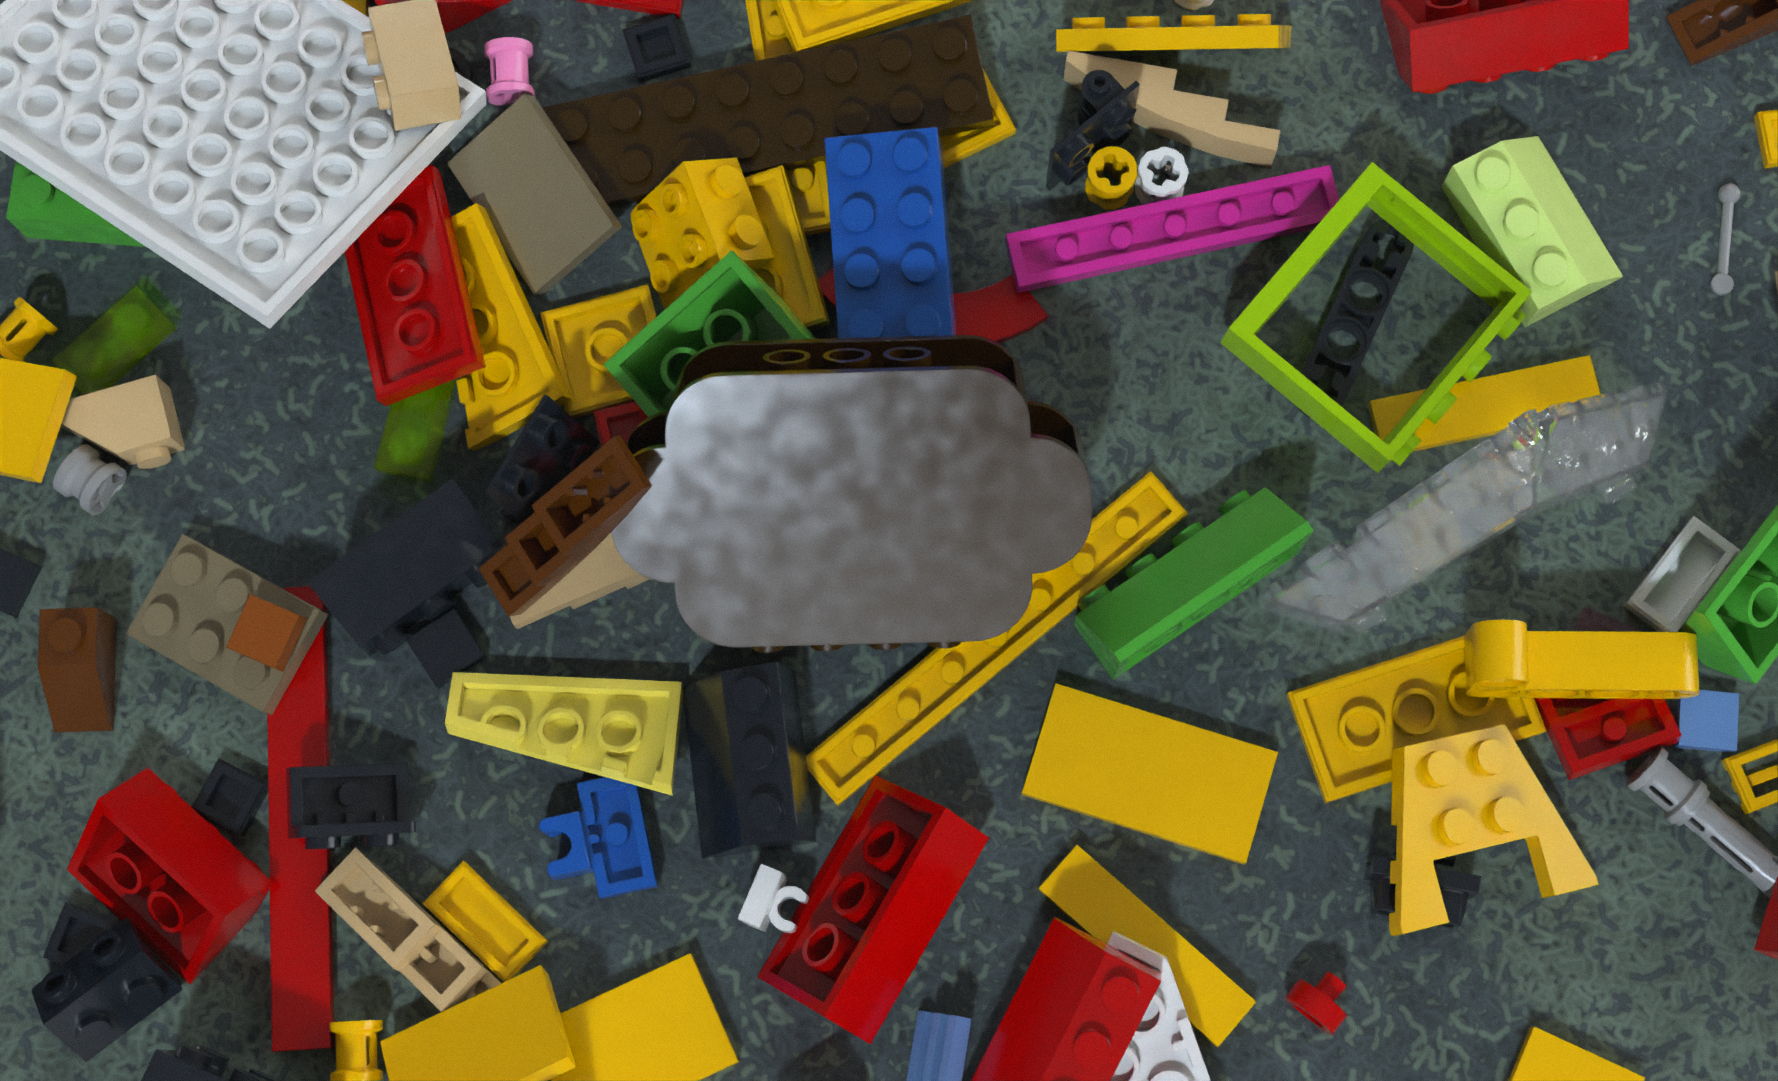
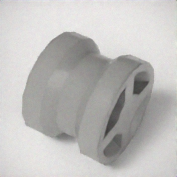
(89, 479)

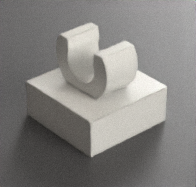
(766, 898)

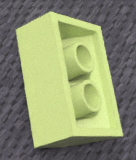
(1530, 224)

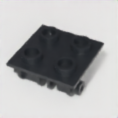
(1103, 121)
(539, 459)

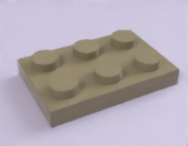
(195, 613)

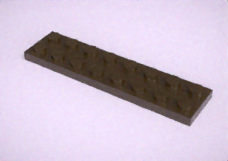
(779, 107)

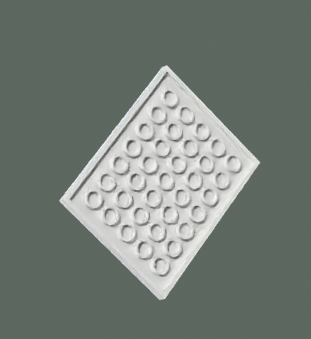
(214, 131)

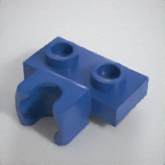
(605, 839)

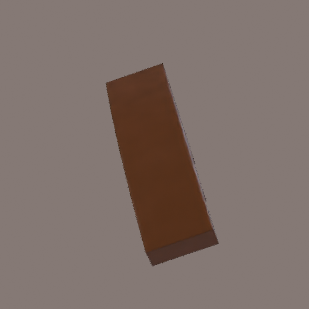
(1718, 26)
(566, 526)

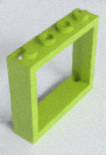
(1438, 241)

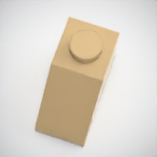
(129, 421)

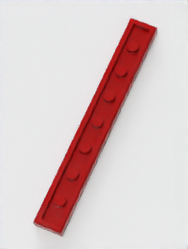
(298, 916)

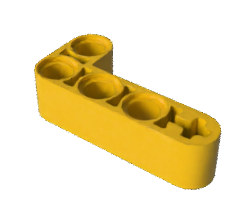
(1520, 663)

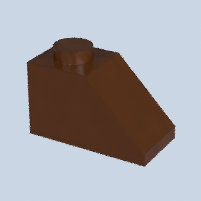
(78, 667)

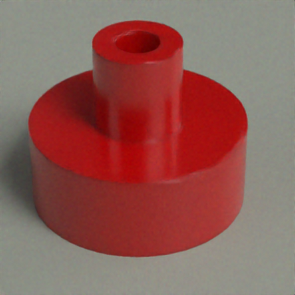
(1318, 1002)

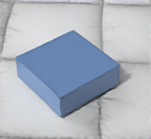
(1708, 721)

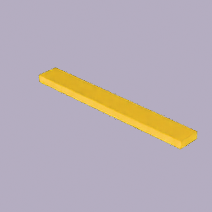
(956, 673)

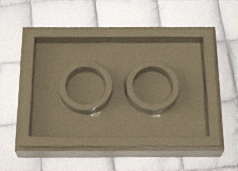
(534, 194)

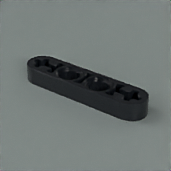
(1358, 321)

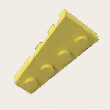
(588, 724)

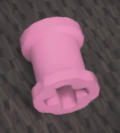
(508, 69)

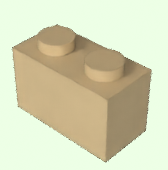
(413, 64)

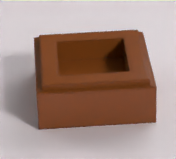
(266, 633)

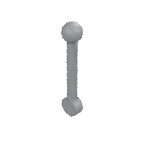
(1723, 283)

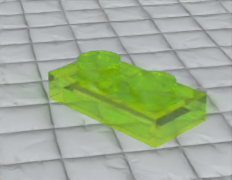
(115, 342)
(415, 433)

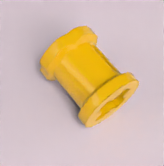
(1122, 166)
(23, 331)
(356, 1050)

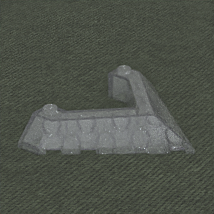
(1518, 473)

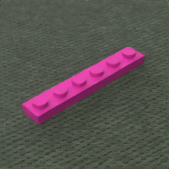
(1170, 229)

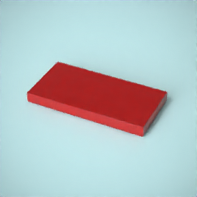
(413, 294)

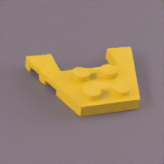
(1467, 797)

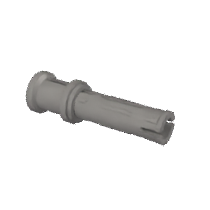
(1689, 804)

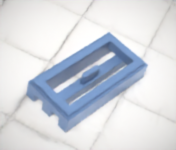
(938, 1047)

